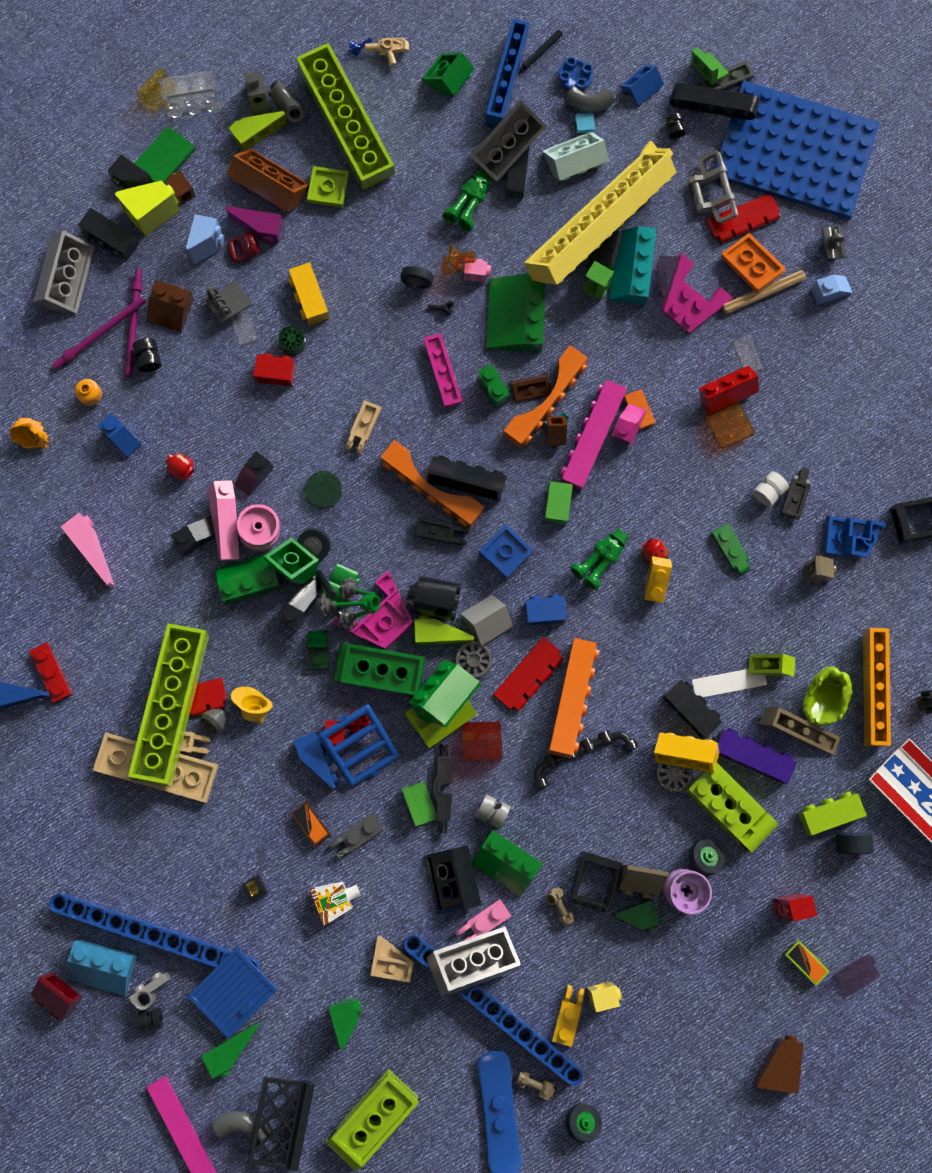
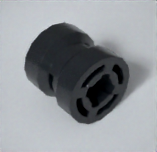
(676, 127)
(150, 1019)

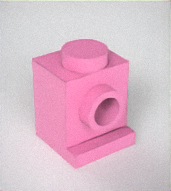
(477, 271)

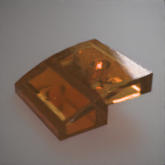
(729, 425)

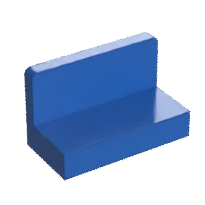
(643, 83)

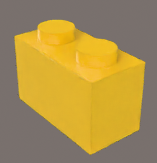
(657, 579)

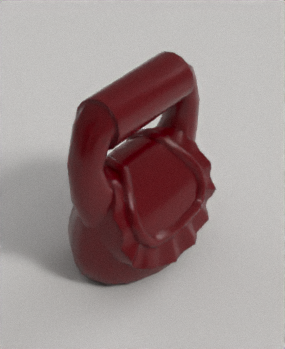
(248, 247)

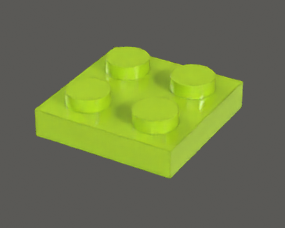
(328, 186)

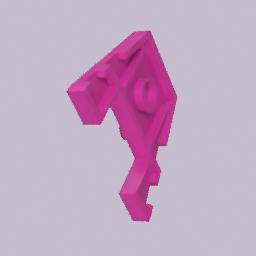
(685, 304)
(389, 620)

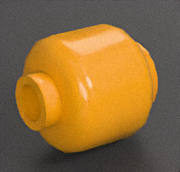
(88, 392)

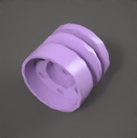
(695, 899)

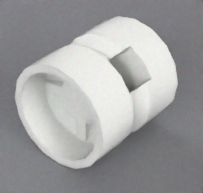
(770, 489)

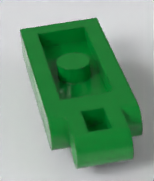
(731, 549)

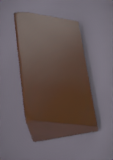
(530, 387)

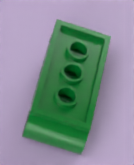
(352, 656)

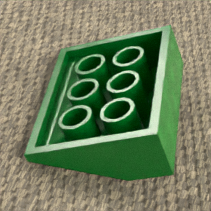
(515, 314)

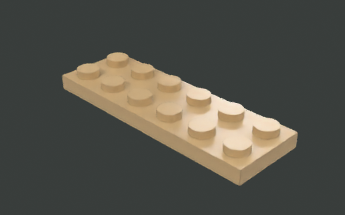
(192, 776)

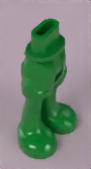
(474, 190)
(607, 549)

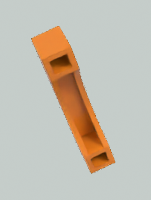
(522, 426)
(463, 508)

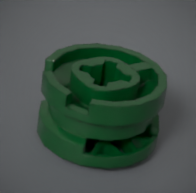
(292, 340)

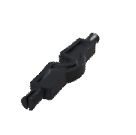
(442, 799)

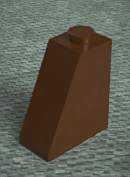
(782, 1066)

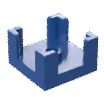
(506, 551)

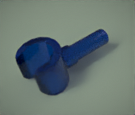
(356, 48)

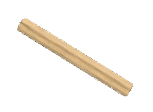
(769, 290)

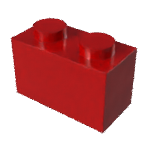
(274, 370)

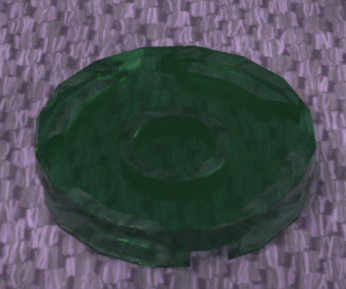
(323, 489)

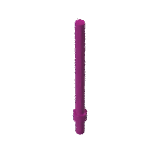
(136, 288)
(69, 354)

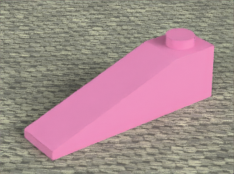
(224, 519)
(84, 537)

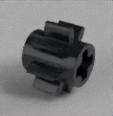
(924, 701)

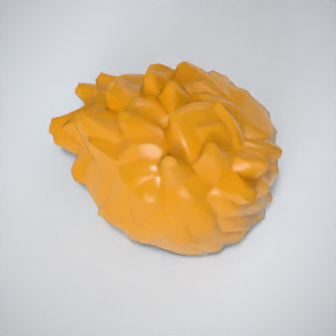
(28, 434)

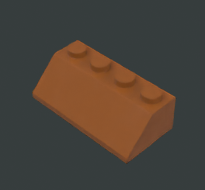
(267, 179)

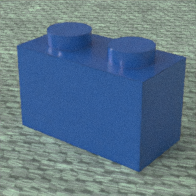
(545, 610)

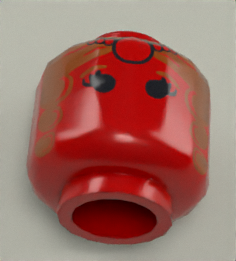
(180, 466)
(655, 548)

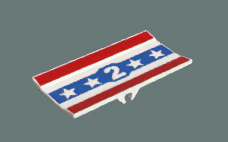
(908, 785)

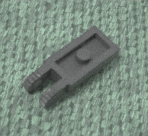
(357, 835)

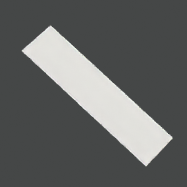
(727, 683)

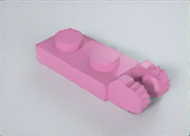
(486, 920)

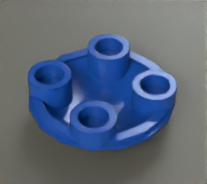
(575, 73)

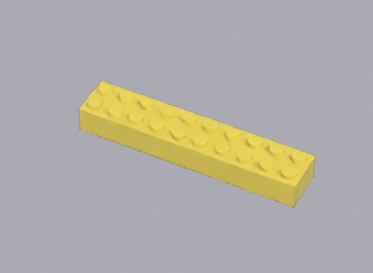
(600, 218)

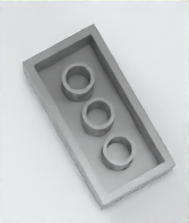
(473, 961)

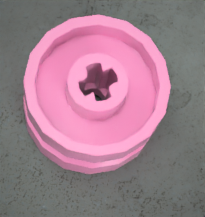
(248, 532)

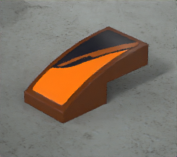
(311, 824)

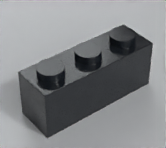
(108, 234)
(692, 709)

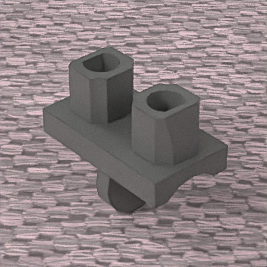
(833, 242)

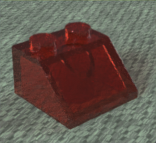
(481, 741)

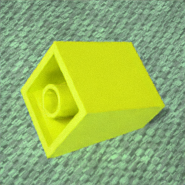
(149, 205)

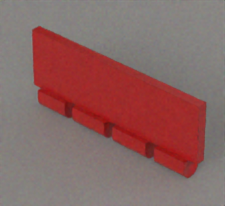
(749, 214)
(523, 678)
(208, 693)

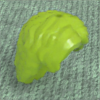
(827, 696)

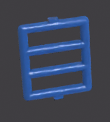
(334, 750)

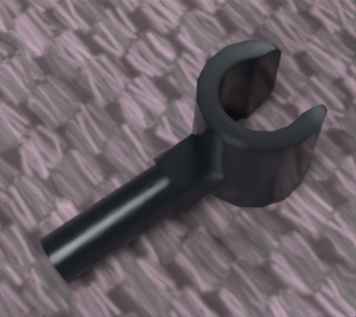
(443, 307)

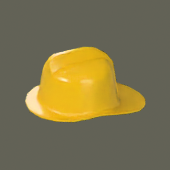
(251, 703)

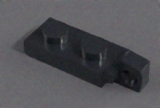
(796, 495)

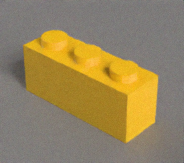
(308, 294)
(686, 752)

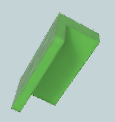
(708, 66)
(419, 803)

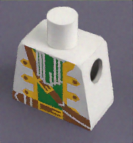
(333, 900)

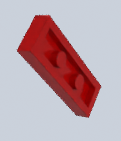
(50, 672)

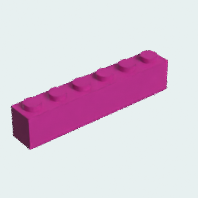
(593, 436)

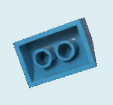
(100, 966)

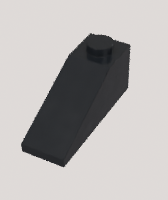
(194, 535)
(300, 604)

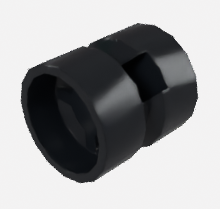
(146, 351)

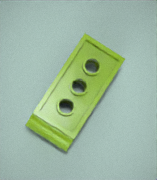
(758, 822)
(359, 1149)

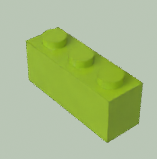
(832, 813)

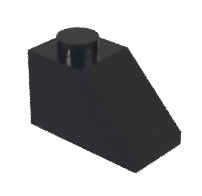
(128, 174)
(253, 473)

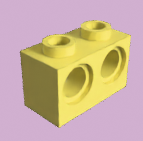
(604, 996)

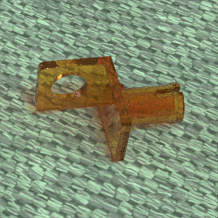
(456, 260)

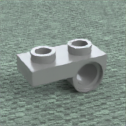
(156, 981)

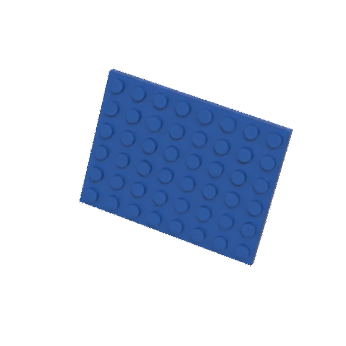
(799, 151)

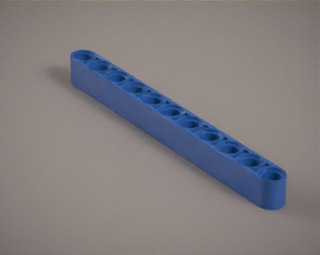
(146, 928)
(502, 1012)

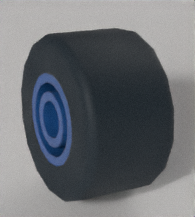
(854, 843)

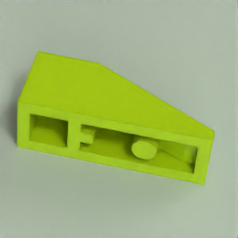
(254, 129)
(432, 631)

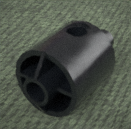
(434, 598)

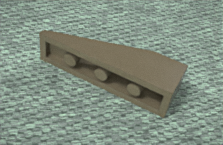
(799, 729)

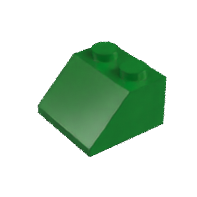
(448, 73)
(293, 561)
(345, 1017)

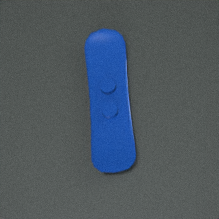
(499, 1112)

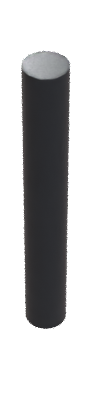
(545, 46)
(325, 583)

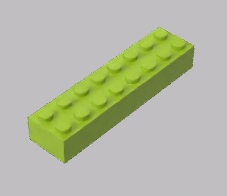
(345, 116)
(169, 705)

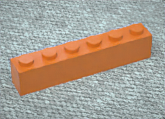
(572, 698)

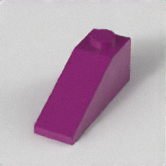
(262, 224)

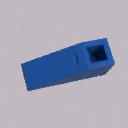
(312, 754)

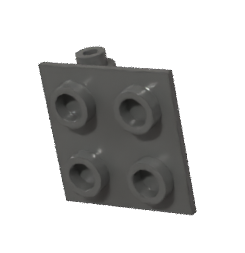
(227, 301)

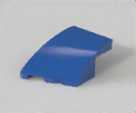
(850, 536)

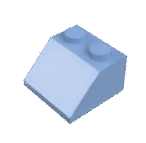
(204, 238)

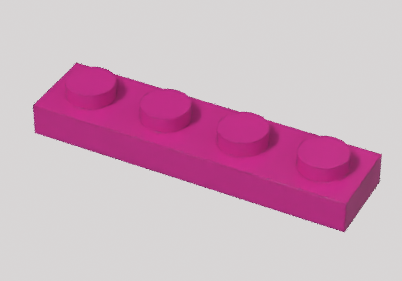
(442, 370)

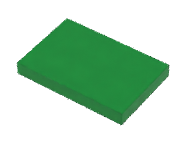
(165, 155)

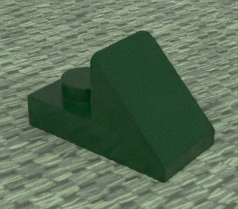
(318, 650)

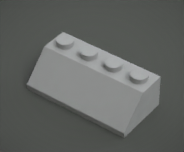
(64, 273)

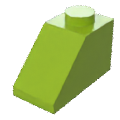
(772, 665)

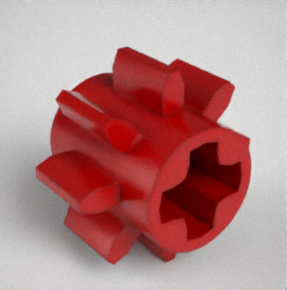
(358, 724)

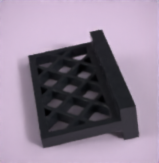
(298, 1123)

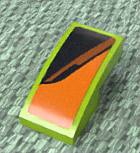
(807, 963)

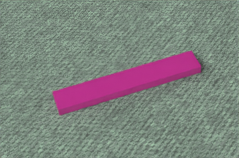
(180, 1127)

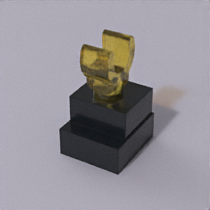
(255, 888)

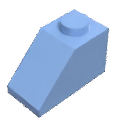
(830, 288)

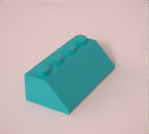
(633, 266)

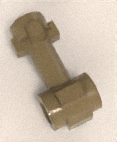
(554, 898)
(546, 1088)

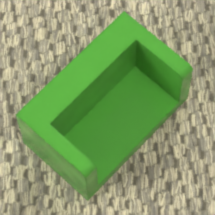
(598, 281)
(558, 503)

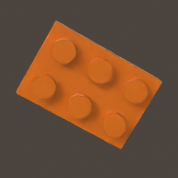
(753, 263)

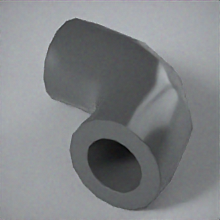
(286, 101)
(589, 102)
(237, 1122)

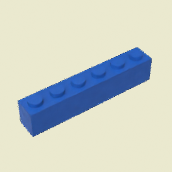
(507, 72)

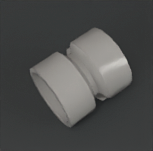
(493, 811)

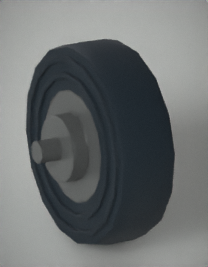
(417, 277)
(316, 542)

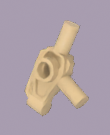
(389, 47)

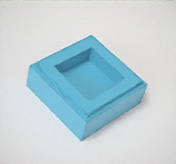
(585, 122)

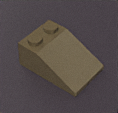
(642, 880)

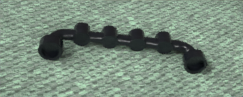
(586, 746)

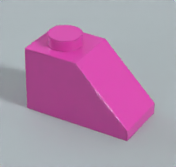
(629, 424)

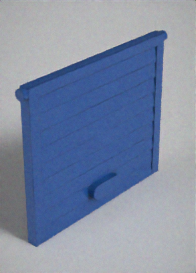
(232, 992)

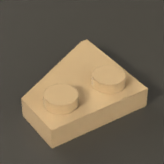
(391, 962)

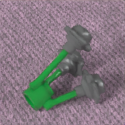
(369, 603)

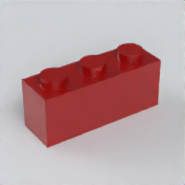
(729, 389)
(794, 907)

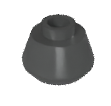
(214, 720)

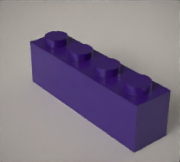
(755, 757)

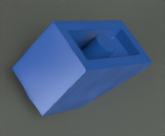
(119, 435)

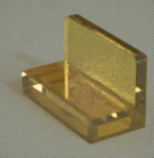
(150, 91)

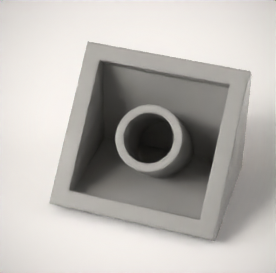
(487, 619)

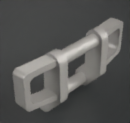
(706, 177)

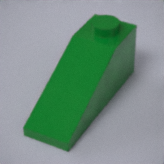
(225, 1055)

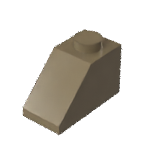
(820, 569)

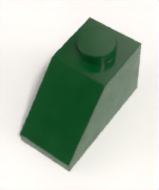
(640, 915)

